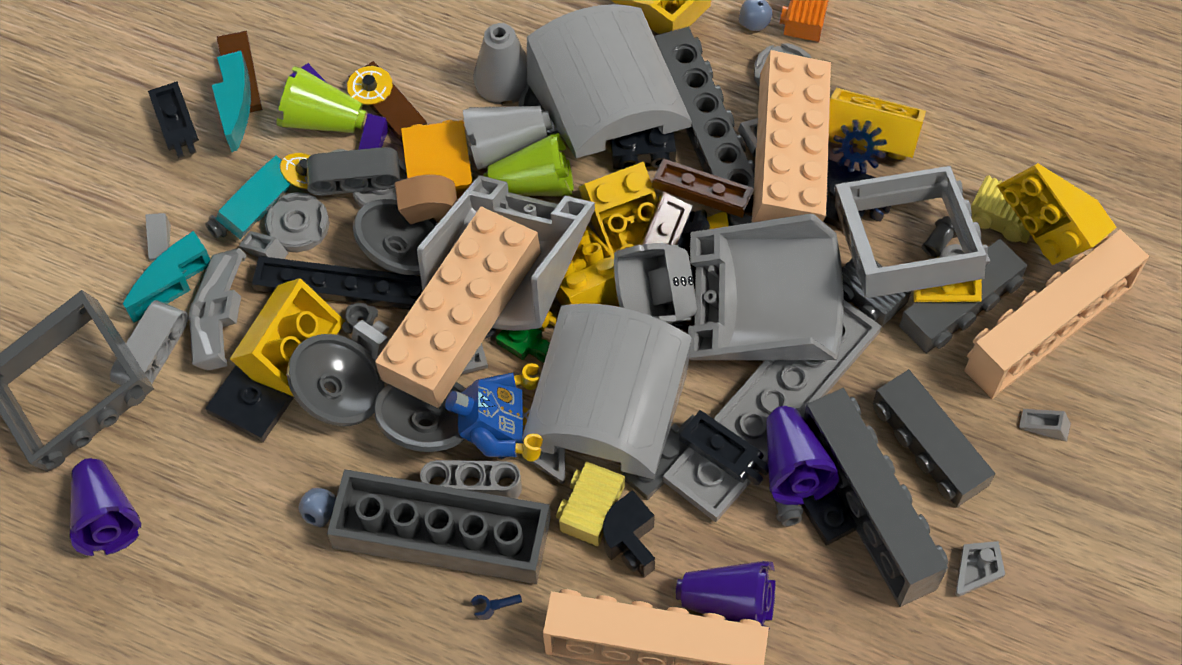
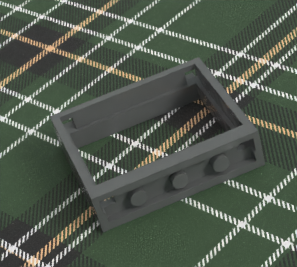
(40, 342)

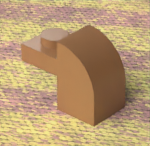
(425, 197)

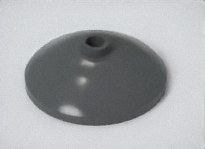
(389, 237)
(342, 368)
(415, 422)

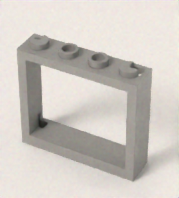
(906, 189)

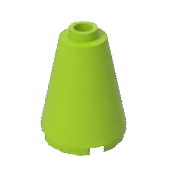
(318, 105)
(536, 169)

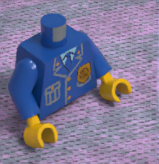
(493, 415)

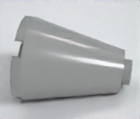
(500, 65)
(503, 130)

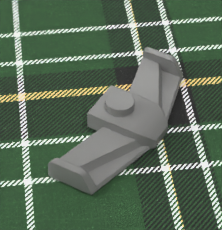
(214, 309)

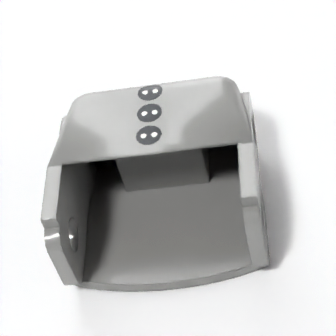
(656, 281)

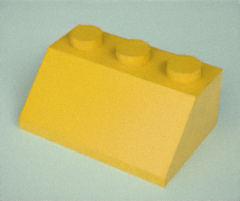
(899, 122)
(285, 321)

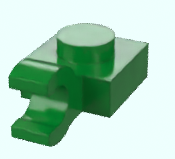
(523, 343)

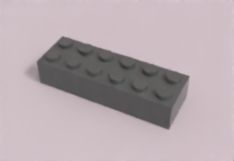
(876, 501)
(440, 526)

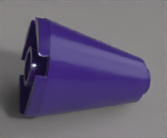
(796, 459)
(100, 510)
(730, 591)

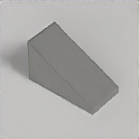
(158, 234)
(263, 245)
(1046, 423)

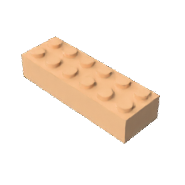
(792, 138)
(458, 307)
(1054, 313)
(641, 635)

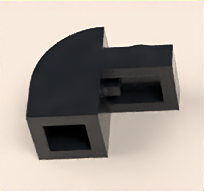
(622, 529)

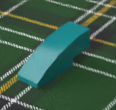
(233, 97)
(254, 199)
(167, 275)

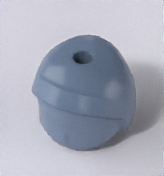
(755, 14)
(317, 506)

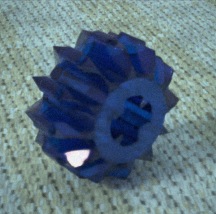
(857, 134)

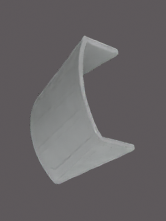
(602, 77)
(559, 234)
(767, 291)
(610, 385)

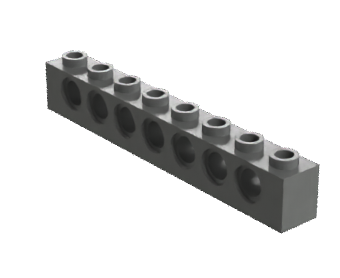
(680, 48)

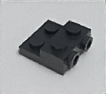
(643, 146)

